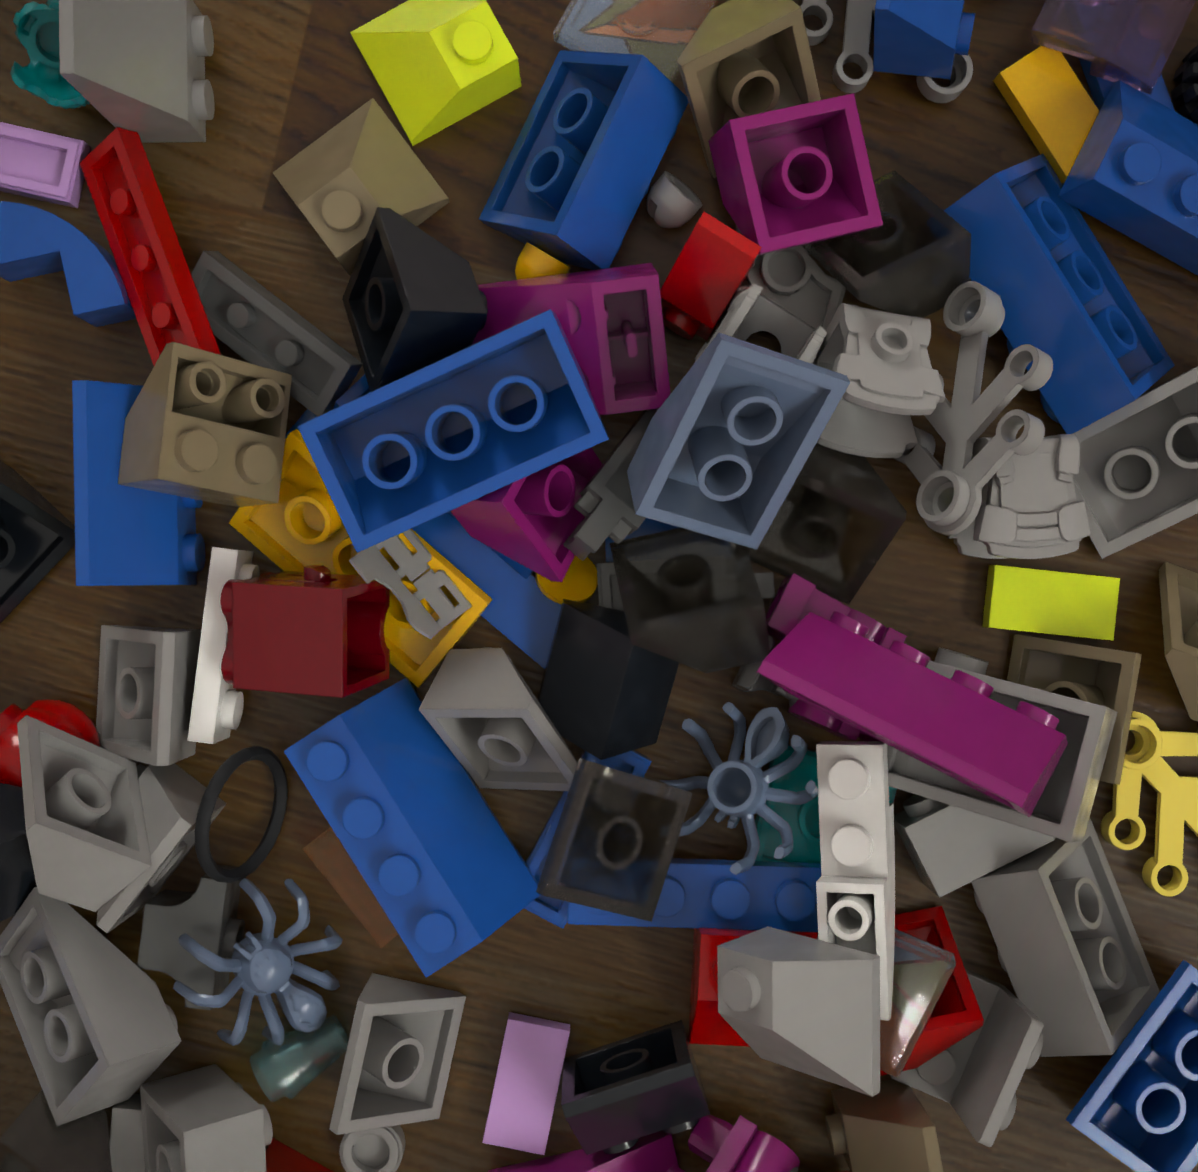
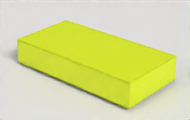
(1051, 602)

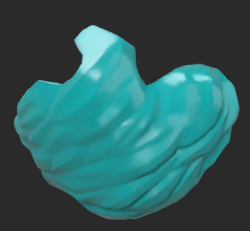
(39, 34)

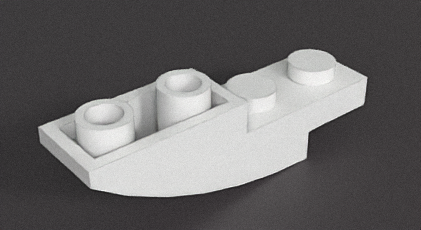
(857, 854)

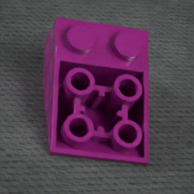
(610, 324)

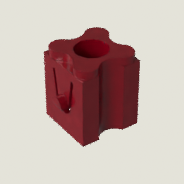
(305, 633)

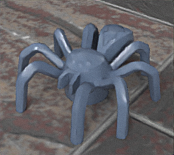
(741, 786)
(264, 968)

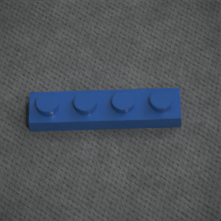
(710, 896)

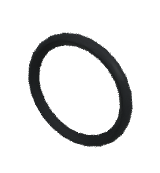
(207, 807)

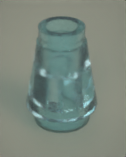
(299, 1059)

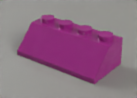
(917, 710)

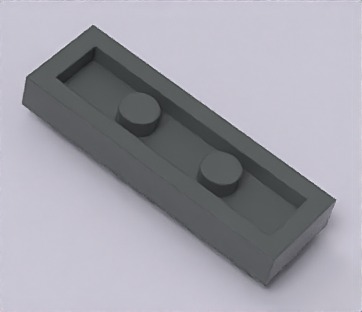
(272, 333)

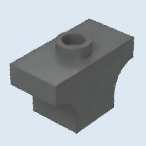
(204, 915)

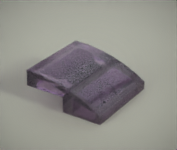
(1118, 36)

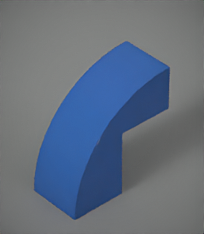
(43, 243)

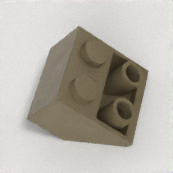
(207, 429)

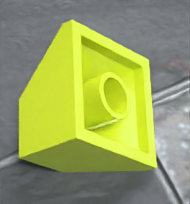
(438, 62)

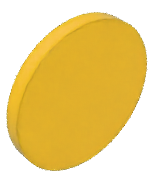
(577, 584)

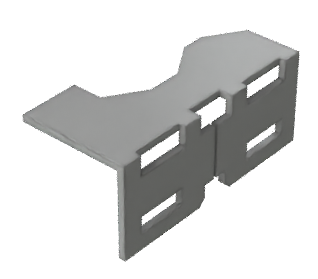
(373, 566)

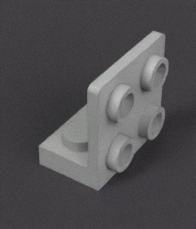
(986, 1066)

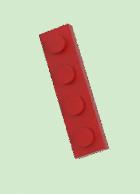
(145, 245)

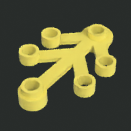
(1175, 800)

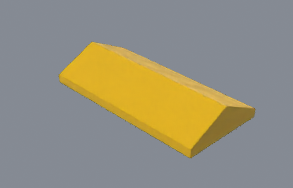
(309, 531)

